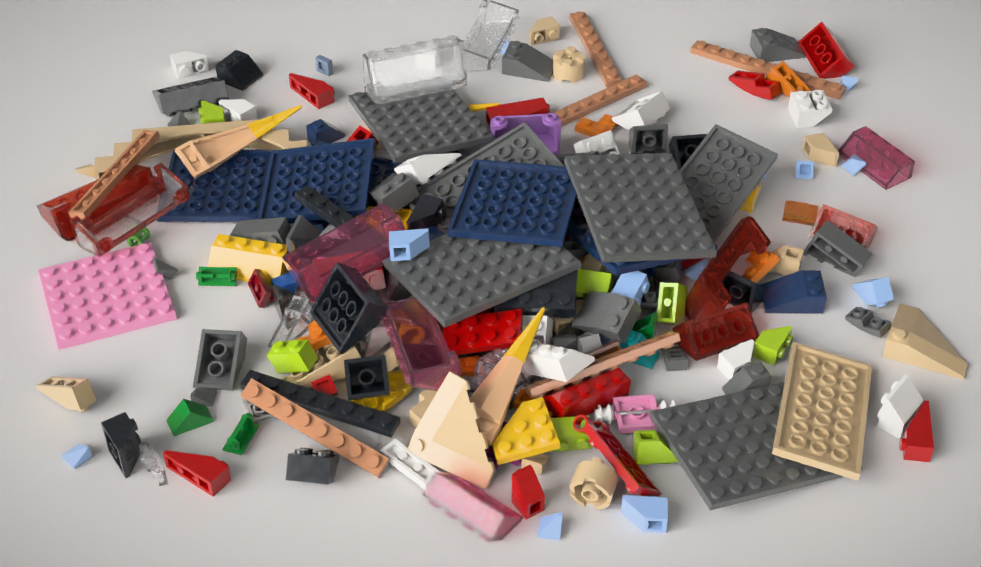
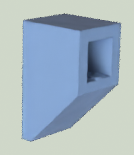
(407, 243)
(646, 512)

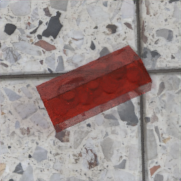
(716, 332)

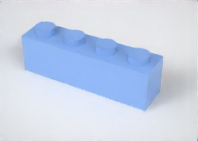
(631, 285)

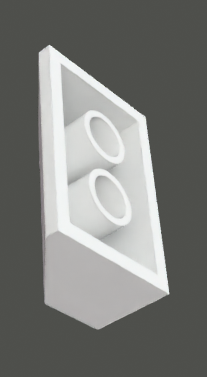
(643, 111)
(555, 362)

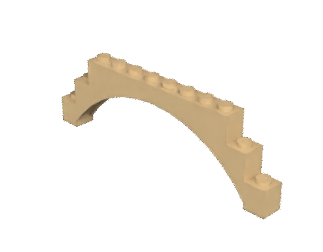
(175, 136)

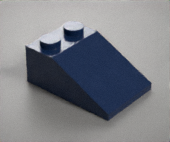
(795, 294)

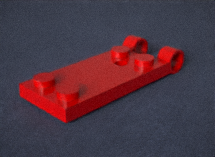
(635, 478)

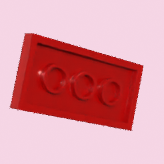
(484, 332)

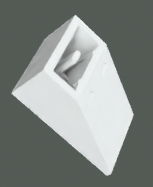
(425, 166)

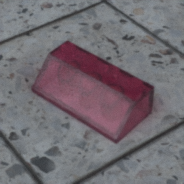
(884, 161)
(471, 506)

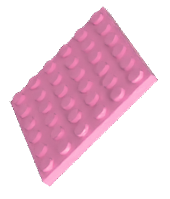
(105, 295)

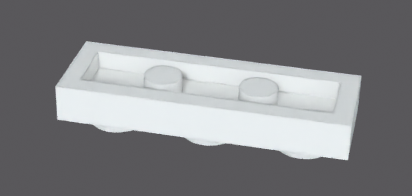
(408, 463)

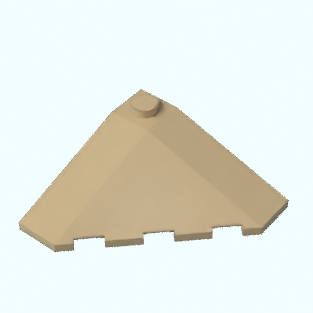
(920, 344)
(328, 362)
(451, 436)

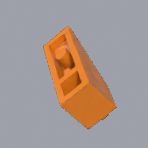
(787, 79)

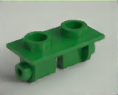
(217, 276)
(241, 435)

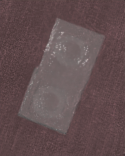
(153, 463)

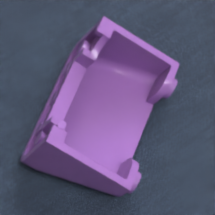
(545, 126)

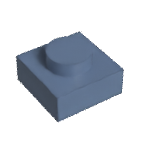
(324, 65)

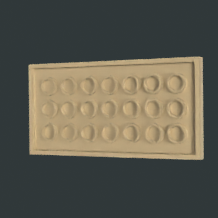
(823, 411)

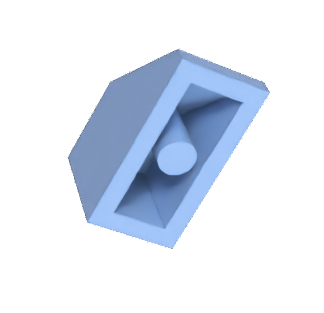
(875, 291)

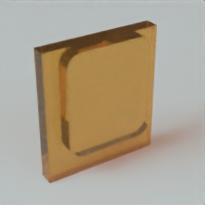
(800, 212)

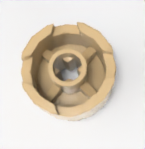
(568, 64)
(593, 483)

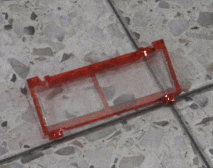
(132, 214)

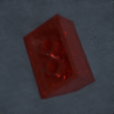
(855, 227)

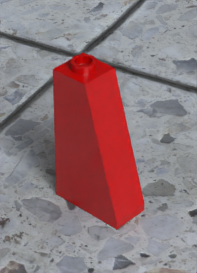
(526, 107)

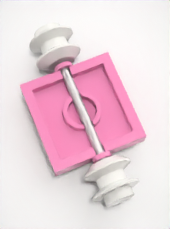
(631, 412)

